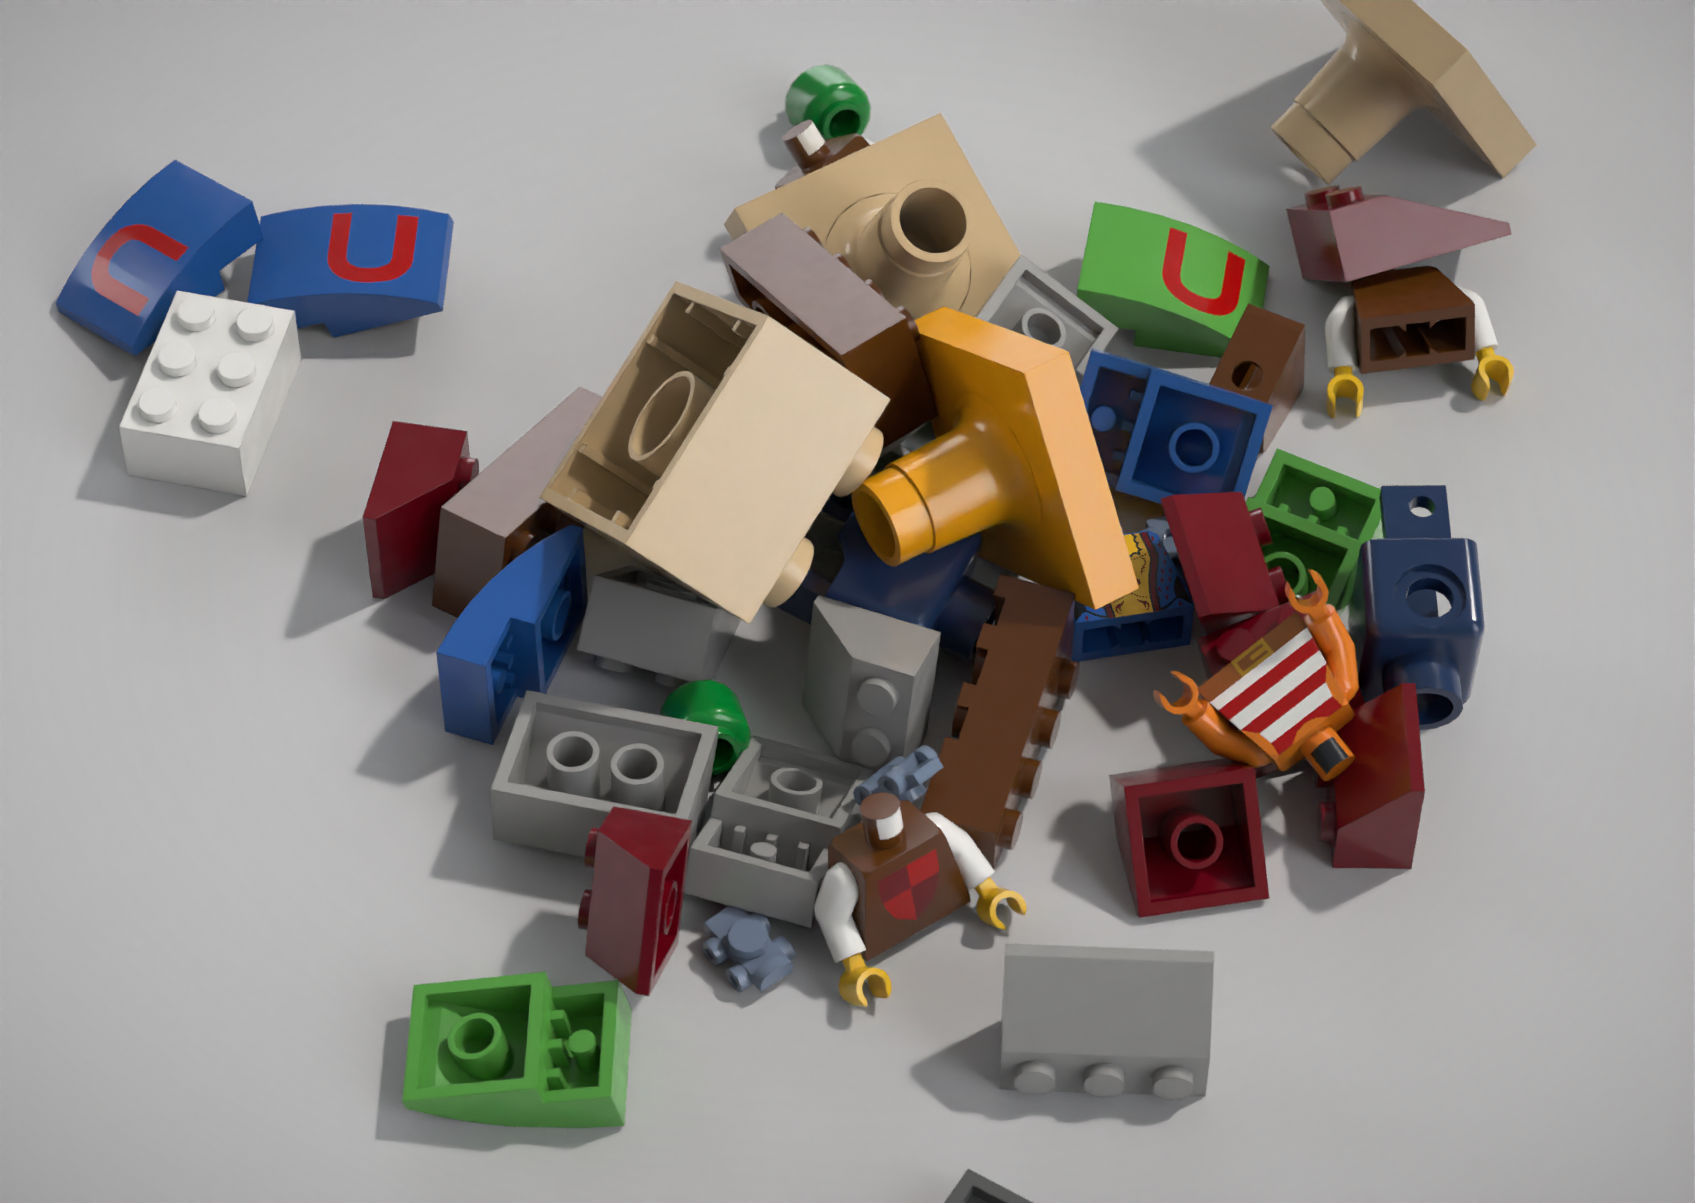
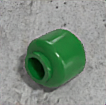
(829, 100)
(713, 705)

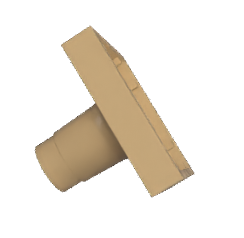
(1383, 71)
(903, 218)

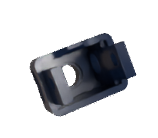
(926, 590)
(1396, 606)

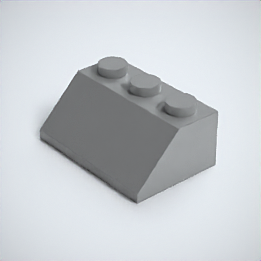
(582, 758)
(1106, 1020)

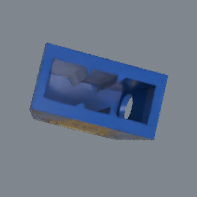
(1144, 620)

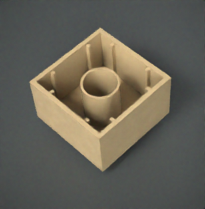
(720, 451)

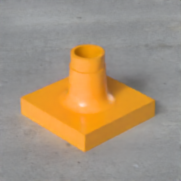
(1004, 462)

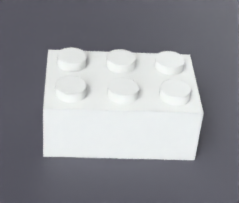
(210, 393)

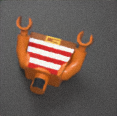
(1280, 694)

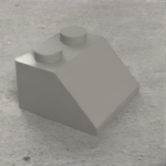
(654, 625)
(869, 682)

